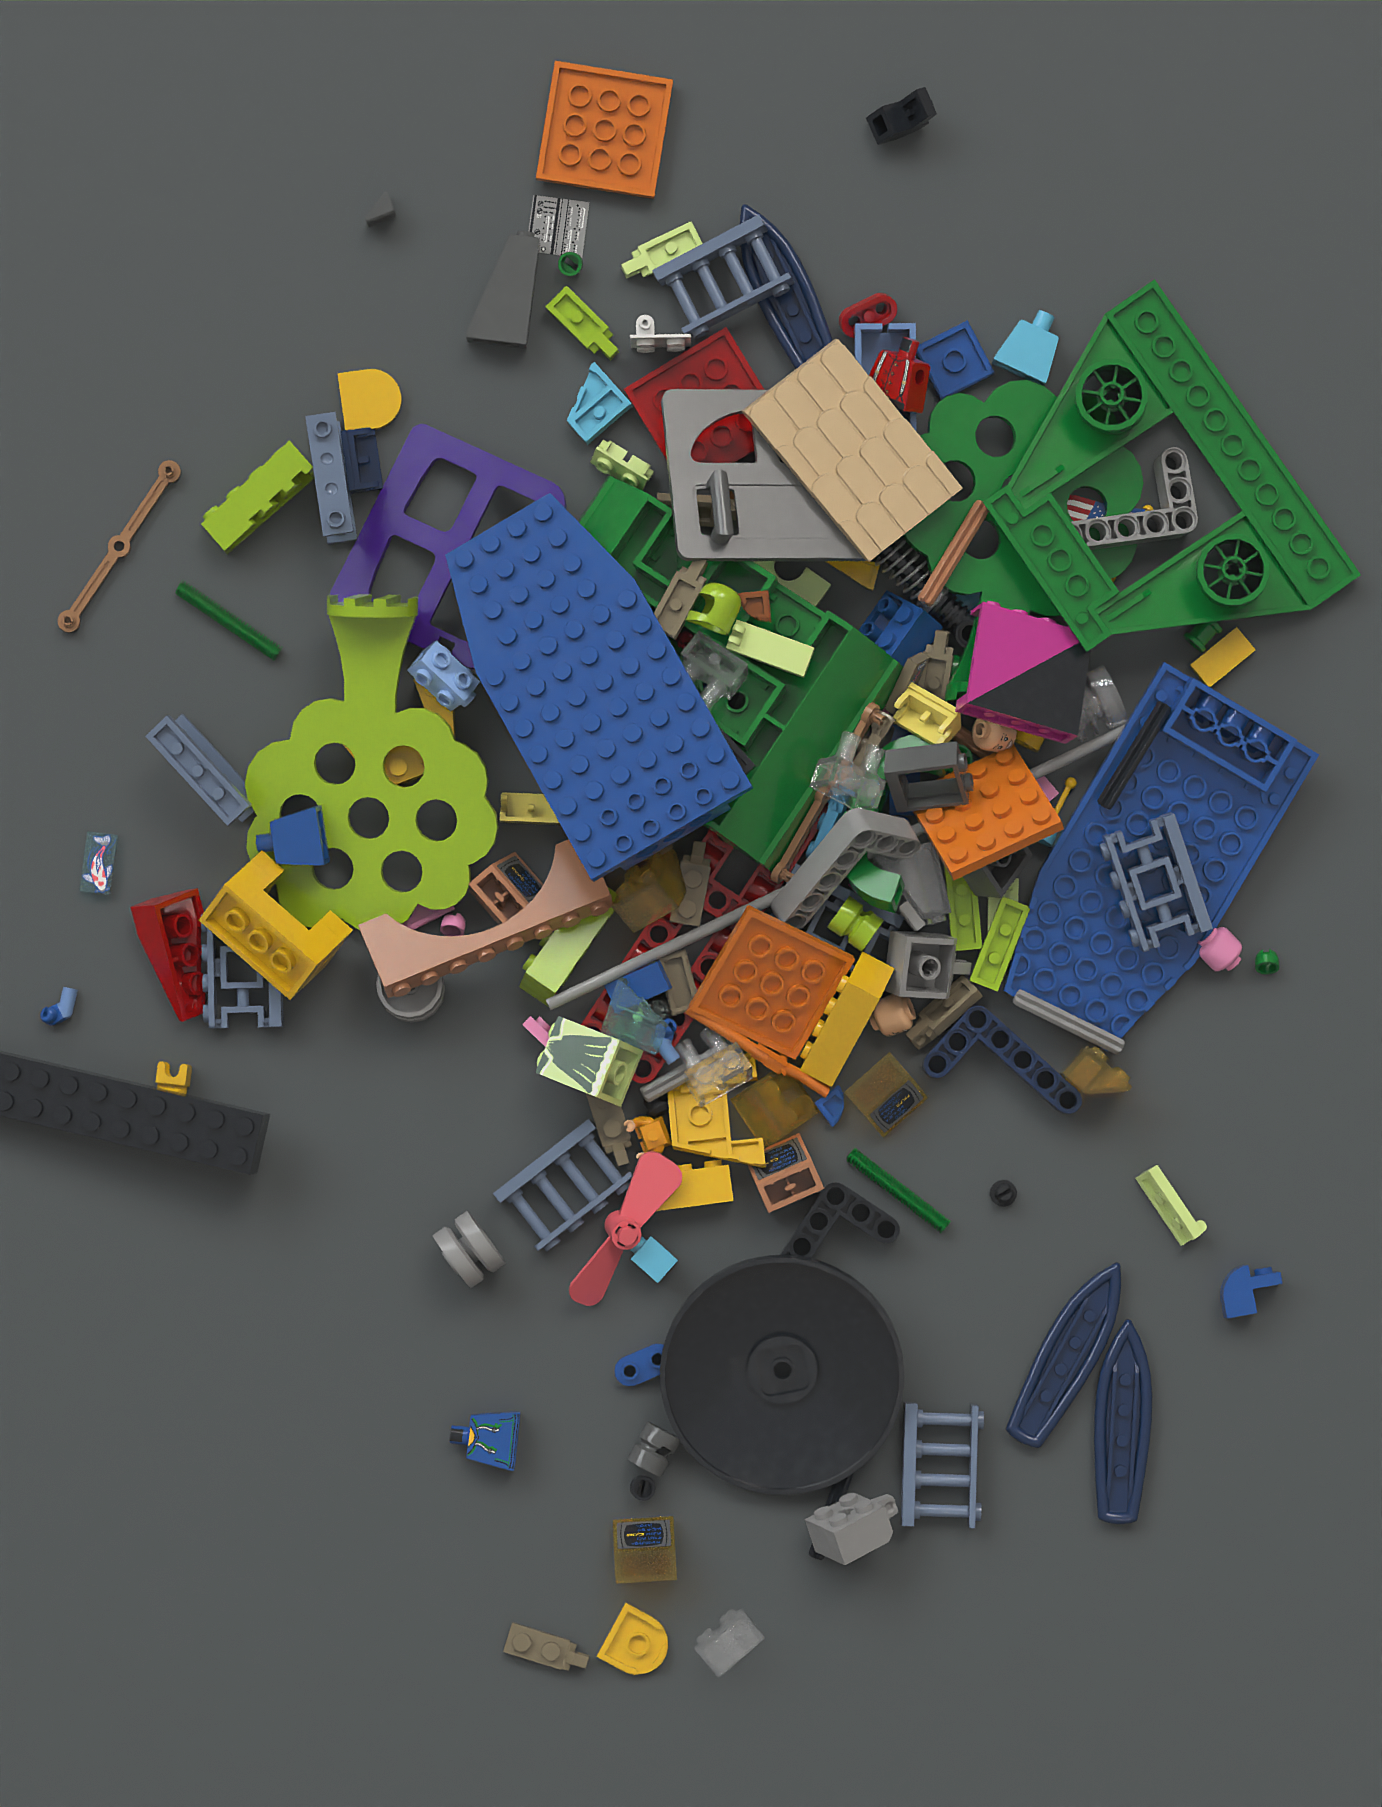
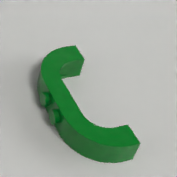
(873, 884)

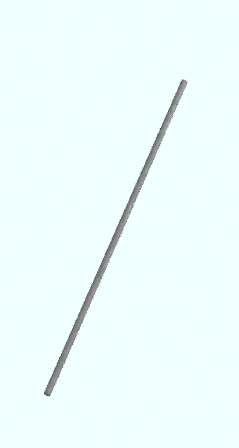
(765, 901)

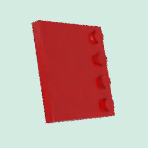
(707, 365)

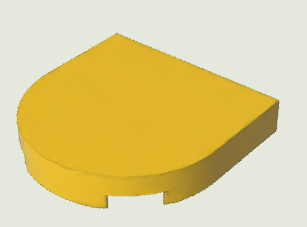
(368, 398)
(635, 1642)

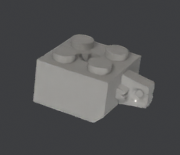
(923, 964)
(852, 1526)

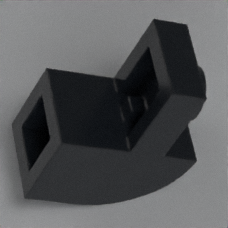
(902, 117)

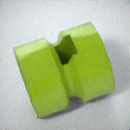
(855, 923)

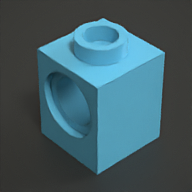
(653, 1258)

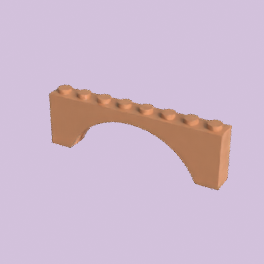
(416, 958)

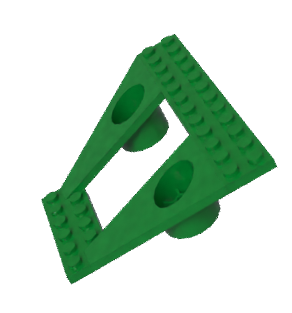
(1174, 376)

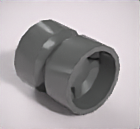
(654, 1449)

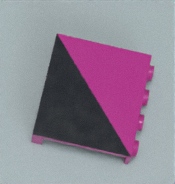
(1026, 674)

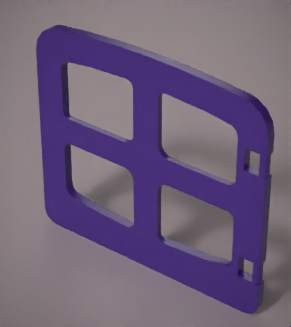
(388, 519)

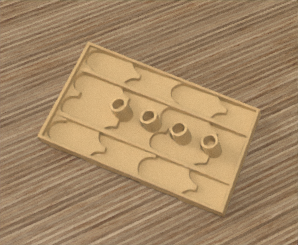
(852, 449)

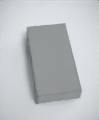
(911, 916)

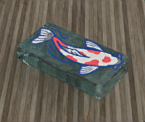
(98, 863)

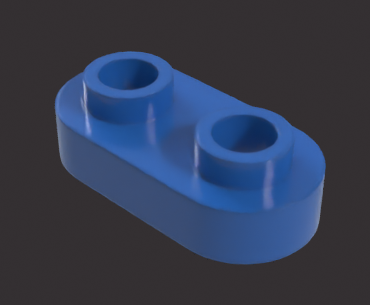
(643, 1364)

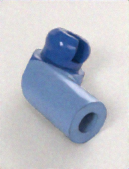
(61, 1010)
(667, 1050)

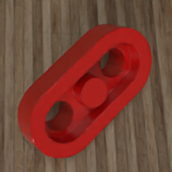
(866, 312)

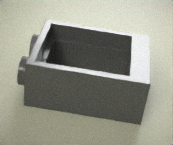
(928, 793)

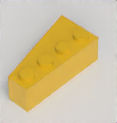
(845, 1019)

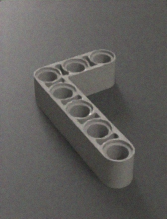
(1163, 517)
(836, 856)

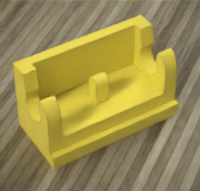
(926, 715)
(526, 809)

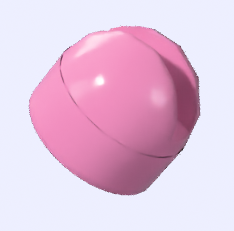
(453, 925)

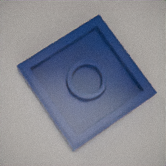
(955, 360)

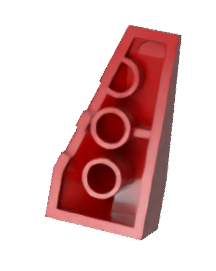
(172, 941)

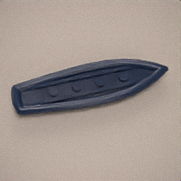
(797, 313)
(1066, 1357)
(1122, 1427)

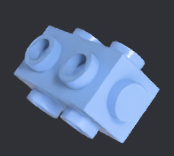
(444, 676)

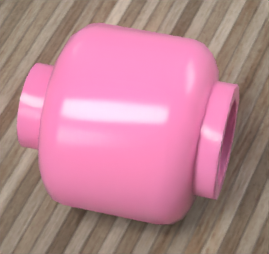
(1220, 950)

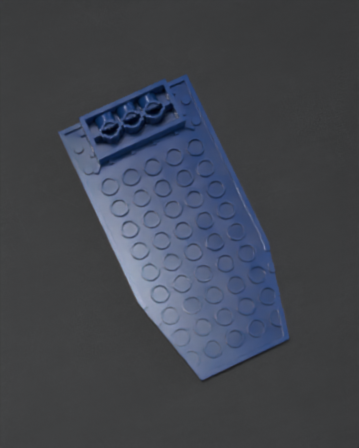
(590, 688)
(1226, 784)

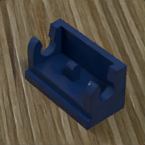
(362, 460)

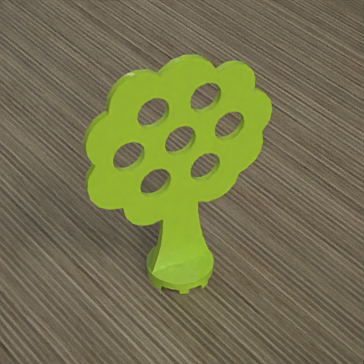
(371, 652)

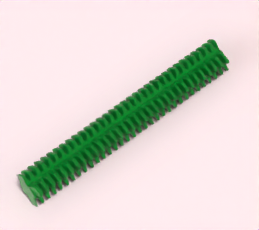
(228, 621)
(900, 1192)

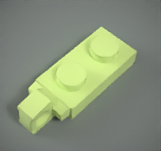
(661, 250)

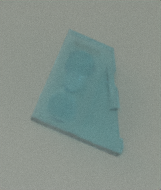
(633, 1020)

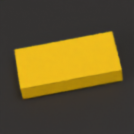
(1222, 657)

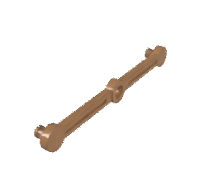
(70, 619)
(781, 870)

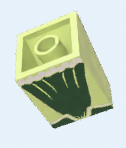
(588, 1061)

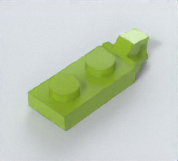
(582, 322)

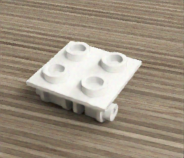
(646, 341)

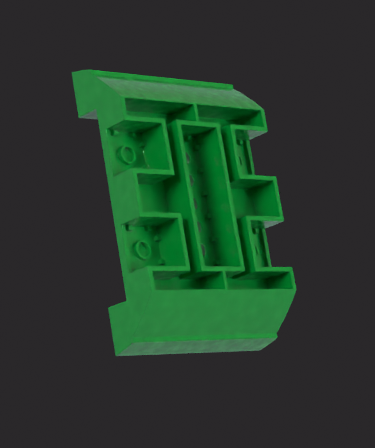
(785, 717)

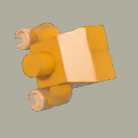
(651, 1131)

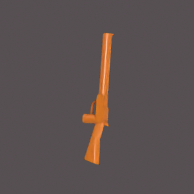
(774, 1061)

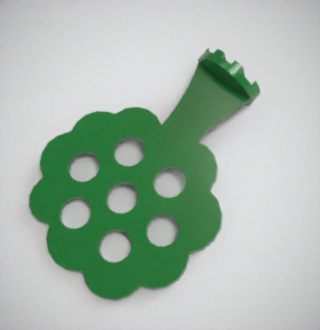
(1004, 575)

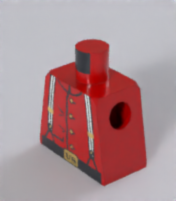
(902, 376)

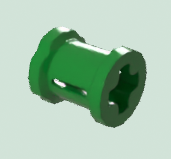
(1202, 634)

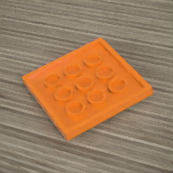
(604, 129)
(1001, 817)
(771, 982)

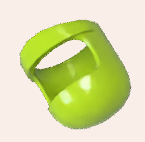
(720, 608)

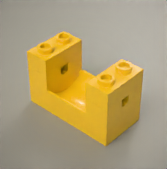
(267, 933)

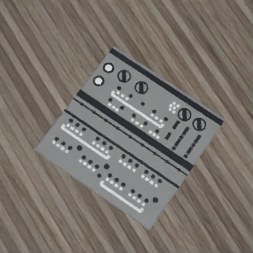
(559, 224)

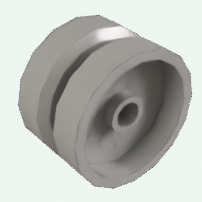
(415, 1005)
(467, 1250)

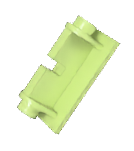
(609, 460)

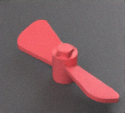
(649, 1188)

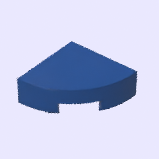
(832, 1105)

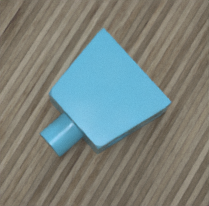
(1029, 349)

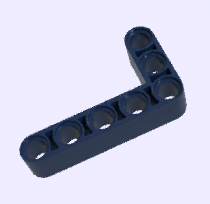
(1005, 1054)

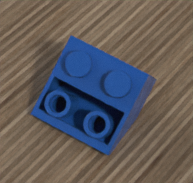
(899, 627)

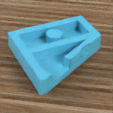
(597, 405)

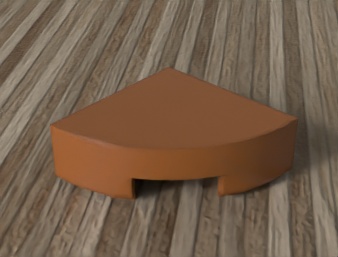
(756, 605)

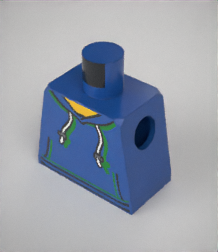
(490, 1438)

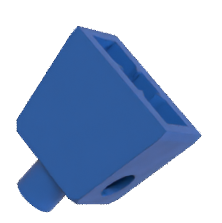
(297, 838)

